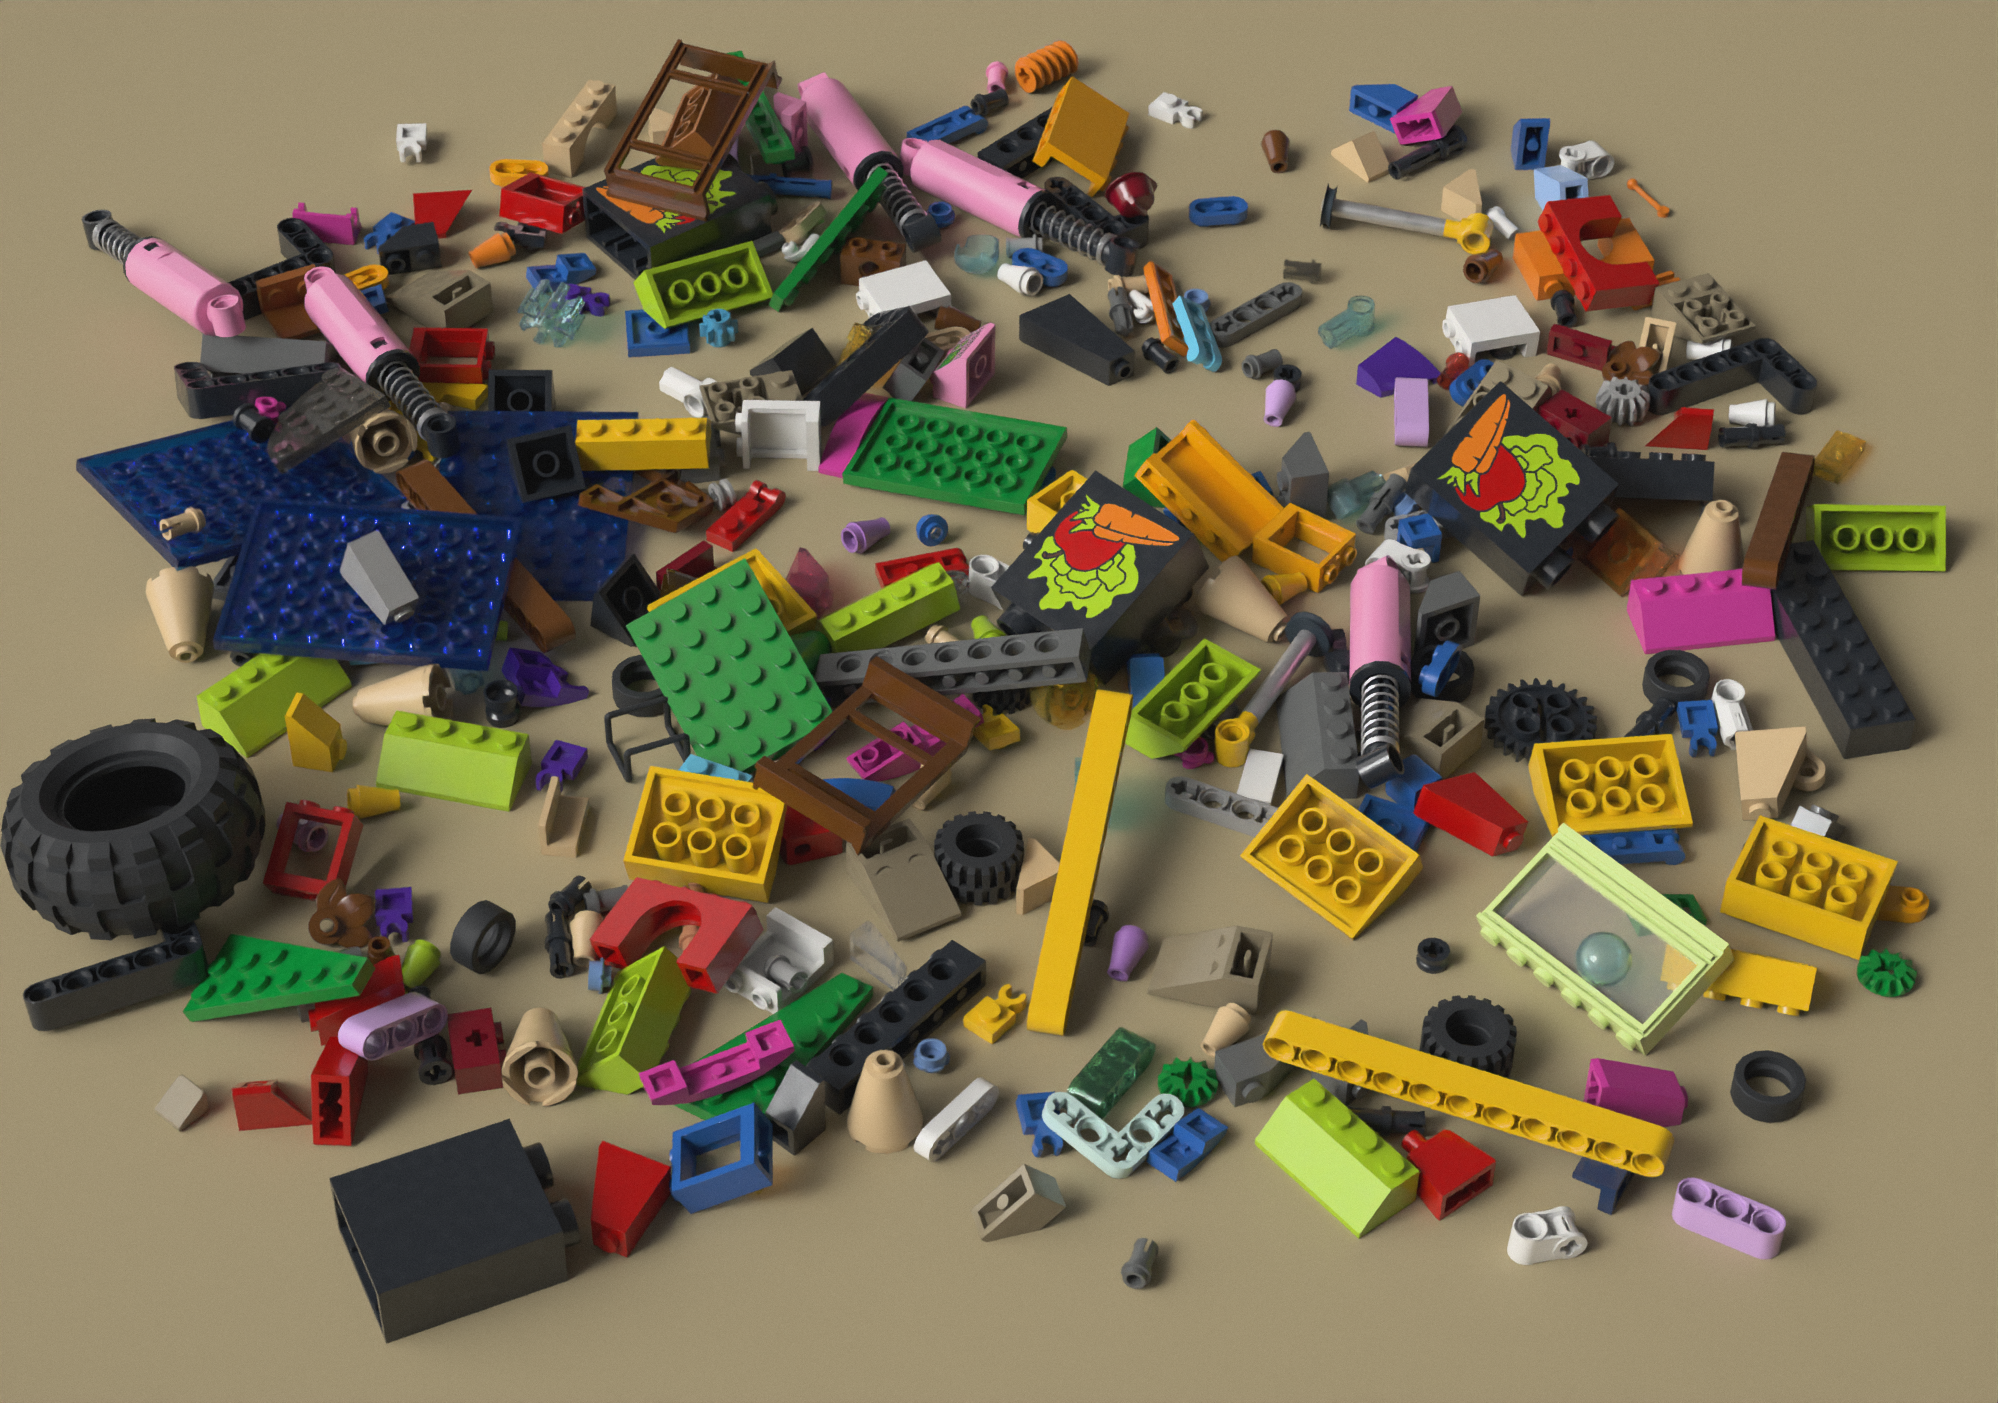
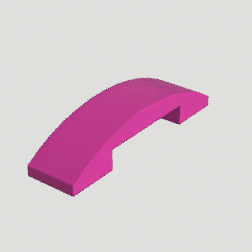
(849, 433)
(721, 1072)

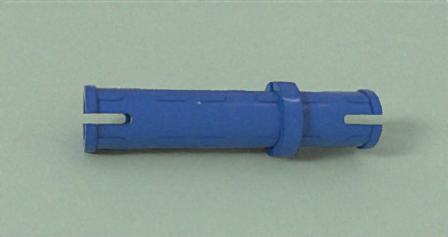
(796, 186)

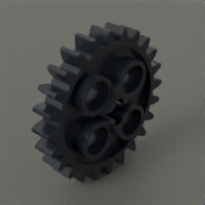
(1516, 724)

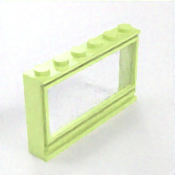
(1581, 891)

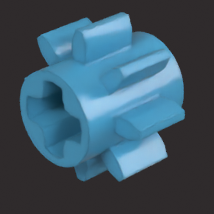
(718, 328)

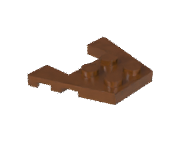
(661, 504)

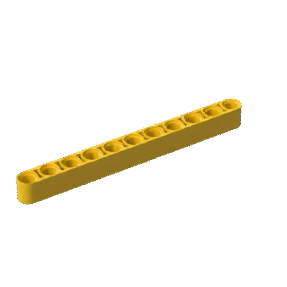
(1079, 864)
(1470, 1093)

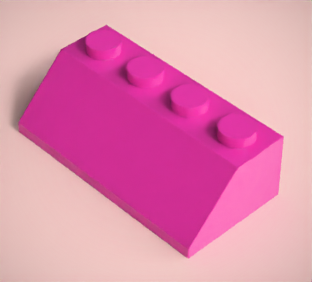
(1699, 611)

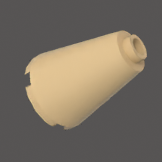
(384, 442)
(1714, 542)
(1242, 602)
(182, 610)
(414, 692)
(539, 1060)
(884, 1105)

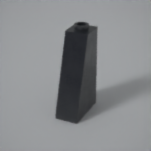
(1077, 339)

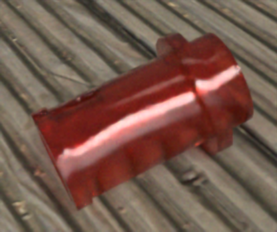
(1455, 366)

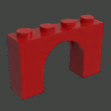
(1594, 281)
(653, 908)

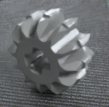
(1623, 400)

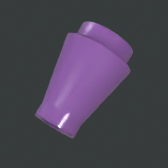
(863, 534)
(1127, 950)

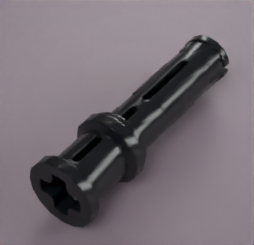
(1434, 149)
(431, 1053)

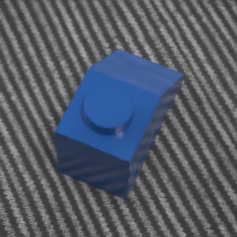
(1380, 102)
(1530, 143)

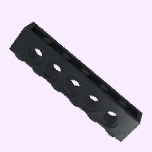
(901, 1019)

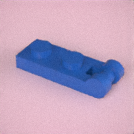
(951, 126)
(1640, 846)

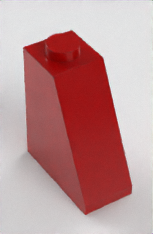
(1472, 813)
(383, 986)
(337, 1094)
(626, 1197)

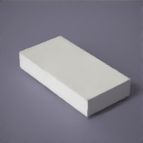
(1260, 775)

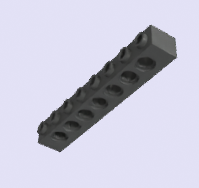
(966, 664)

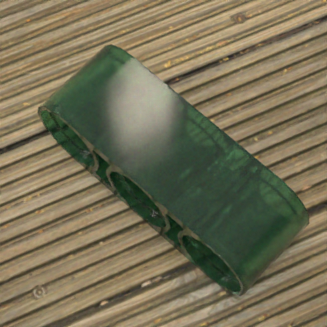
(1112, 1071)

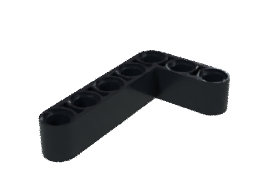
(299, 247)
(894, 337)
(1750, 363)
(221, 396)
(119, 981)

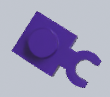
(593, 302)
(562, 761)
(394, 911)

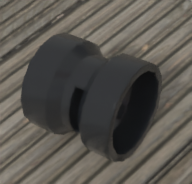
(501, 703)

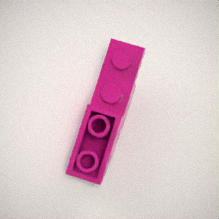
(883, 762)

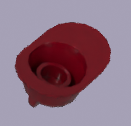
(1132, 194)

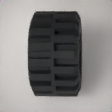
(980, 857)
(1475, 1024)

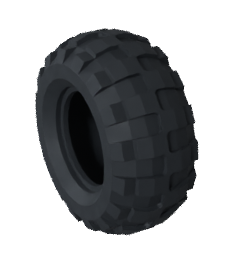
(133, 828)

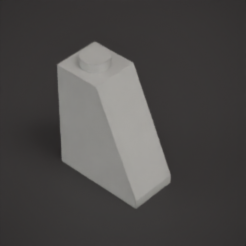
(379, 579)

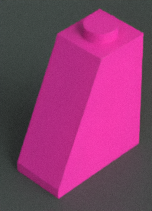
(1427, 117)
(1636, 1091)

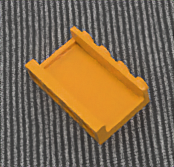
(1084, 134)
(1209, 491)

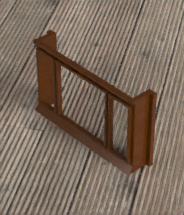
(667, 194)
(840, 811)

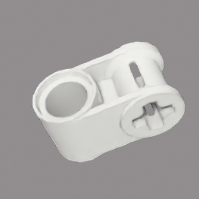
(1587, 159)
(1407, 561)
(983, 573)
(1544, 1236)

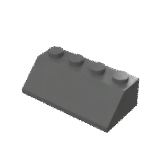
(255, 354)
(1319, 733)

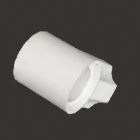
(685, 389)
(1730, 710)

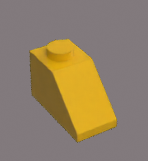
(313, 736)

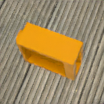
(1313, 529)

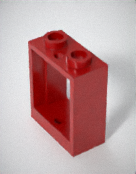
(543, 203)
(453, 343)
(343, 858)

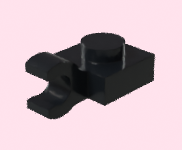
(523, 234)
(1338, 656)

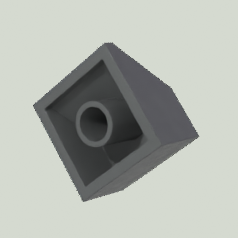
(1304, 477)
(1448, 612)

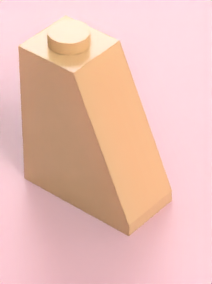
(1768, 768)

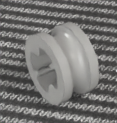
(722, 494)

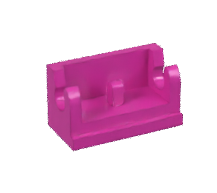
(331, 227)

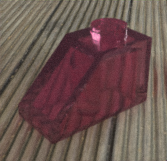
(810, 582)

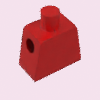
(806, 840)
(1449, 1170)

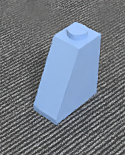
(1558, 184)

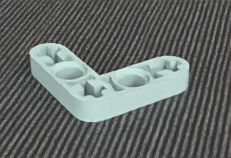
(1111, 1142)

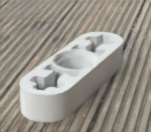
(956, 1119)

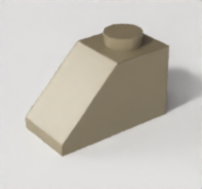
(1018, 1205)

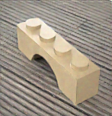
(567, 140)

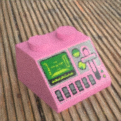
(966, 368)

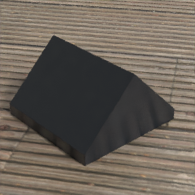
(804, 356)
(521, 390)
(545, 464)
(623, 600)

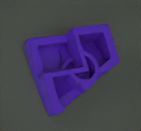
(1393, 360)
(539, 680)

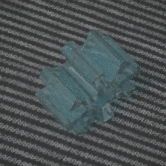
(551, 313)

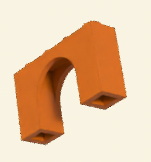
(1544, 271)

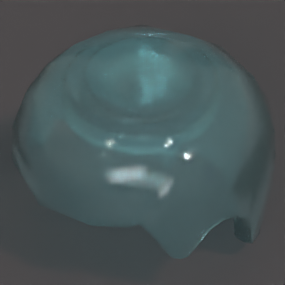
(978, 254)
(1603, 959)

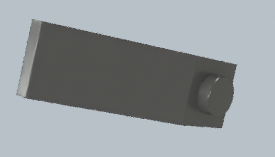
(1248, 1071)

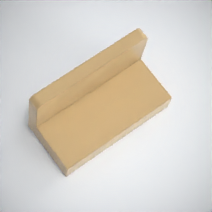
(562, 822)

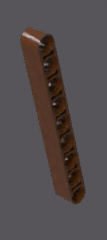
(1778, 521)
(525, 598)

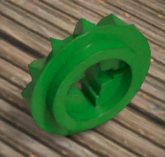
(1883, 982)
(1203, 1083)

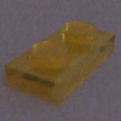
(1838, 457)

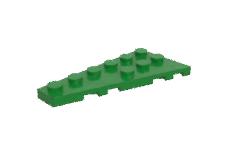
(832, 239)
(272, 975)
(812, 1027)

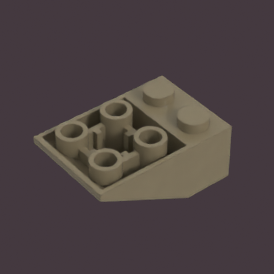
(445, 299)
(1700, 310)
(1523, 385)
(727, 397)
(1438, 733)
(903, 881)
(1214, 967)

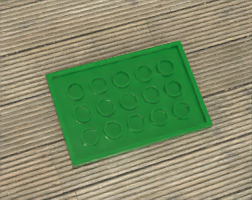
(955, 456)
(730, 670)

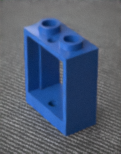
(730, 1181)

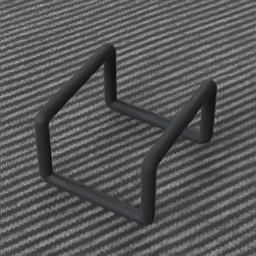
(625, 767)

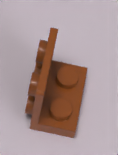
(283, 304)

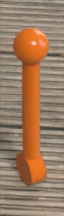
(1662, 211)

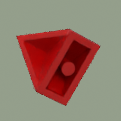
(439, 208)
(1687, 431)
(265, 1106)

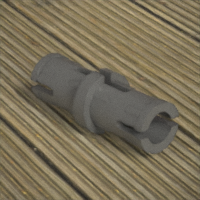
(1381, 503)

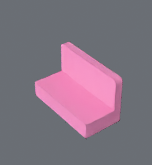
(793, 118)

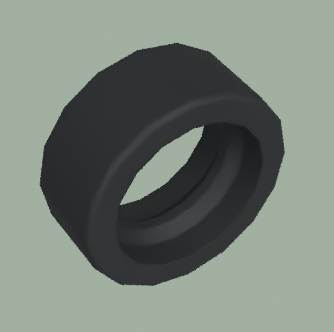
(1675, 663)
(625, 673)
(1454, 690)
(483, 936)
(1771, 1065)

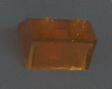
(1628, 554)

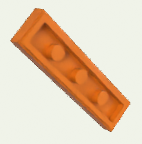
(1162, 295)

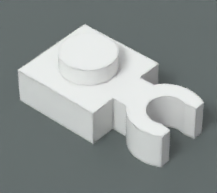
(1172, 109)
(411, 140)

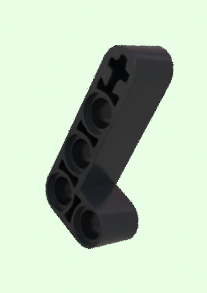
(1081, 206)

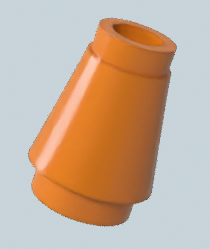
(492, 251)

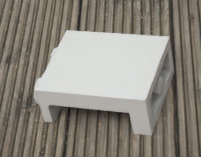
(902, 287)
(1491, 326)
(779, 431)
(788, 937)

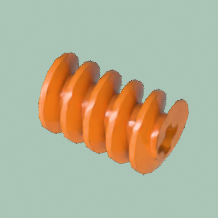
(1046, 66)

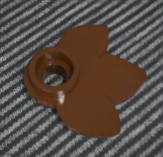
(1631, 363)
(345, 912)

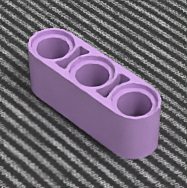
(1411, 412)
(392, 1026)
(1728, 1218)

